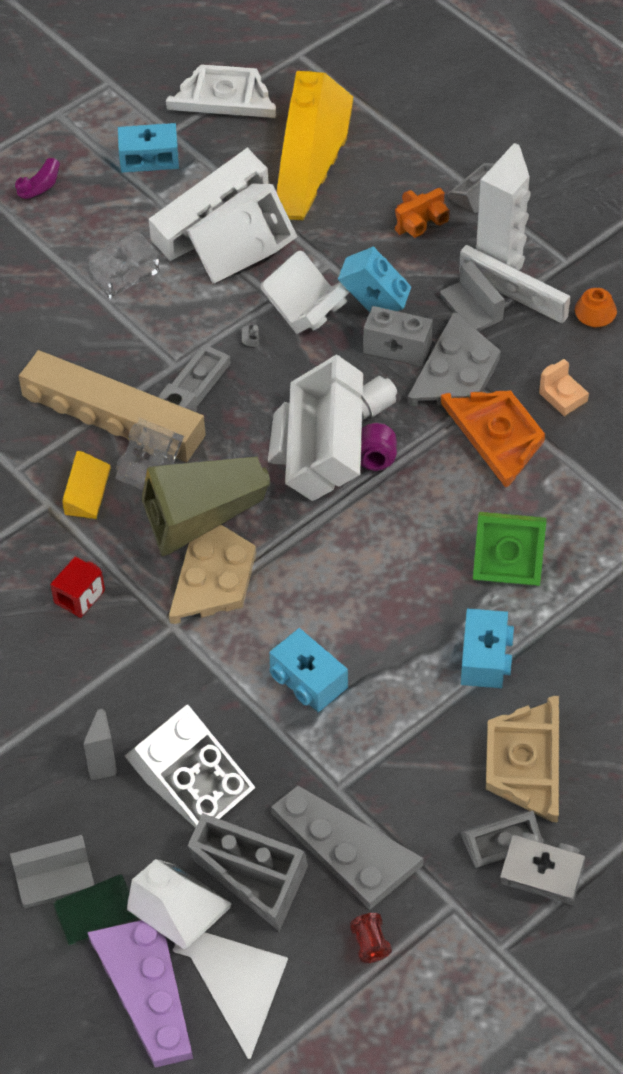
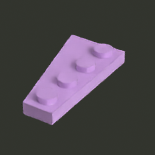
(144, 978)

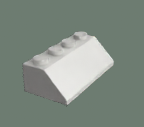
(504, 209)

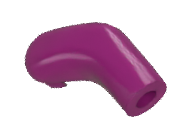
(40, 182)

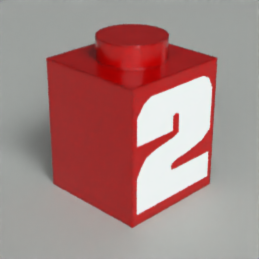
(78, 586)

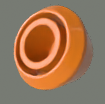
(595, 308)

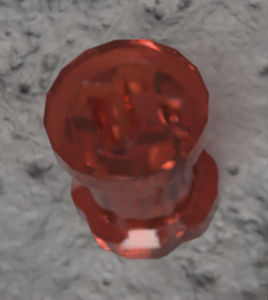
(370, 937)

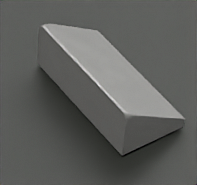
(468, 191)
(99, 748)
(492, 840)

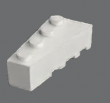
(170, 223)

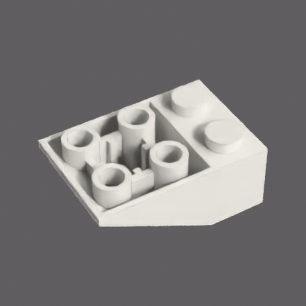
(242, 231)
(189, 768)

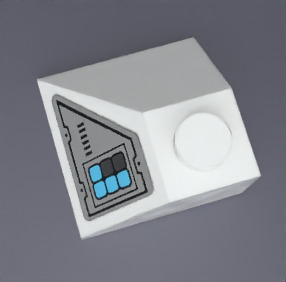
(174, 902)

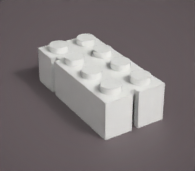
(324, 428)

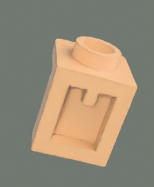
(561, 388)

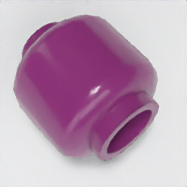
(378, 446)

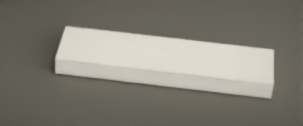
(519, 285)

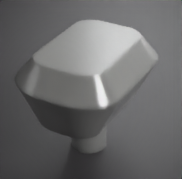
(250, 335)

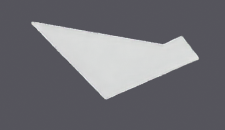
(239, 981)

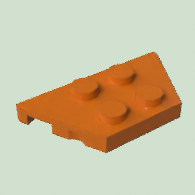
(497, 429)

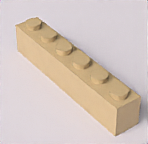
(105, 401)

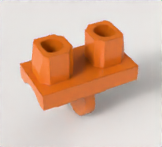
(418, 210)

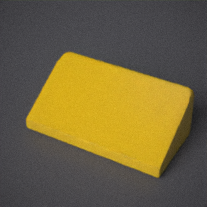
(85, 486)

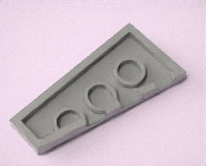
(348, 848)

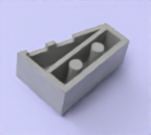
(250, 866)

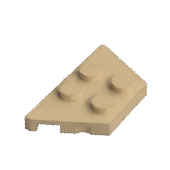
(213, 575)
(525, 758)

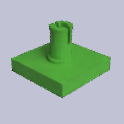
(509, 548)

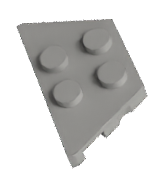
(457, 365)

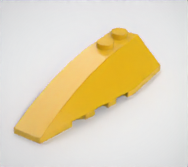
(312, 138)

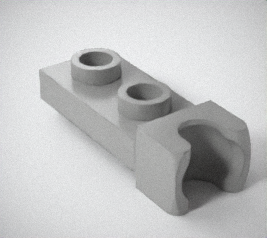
(197, 378)

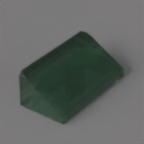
(93, 908)

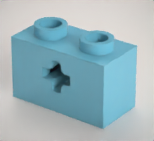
(148, 147)
(374, 281)
(485, 647)
(308, 670)

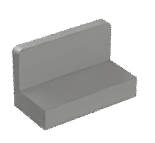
(474, 298)
(52, 871)

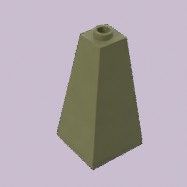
(199, 496)

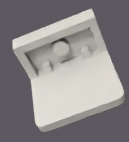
(302, 293)

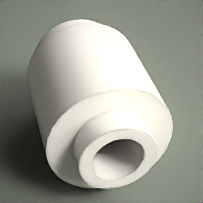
(377, 396)

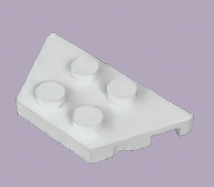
(223, 92)

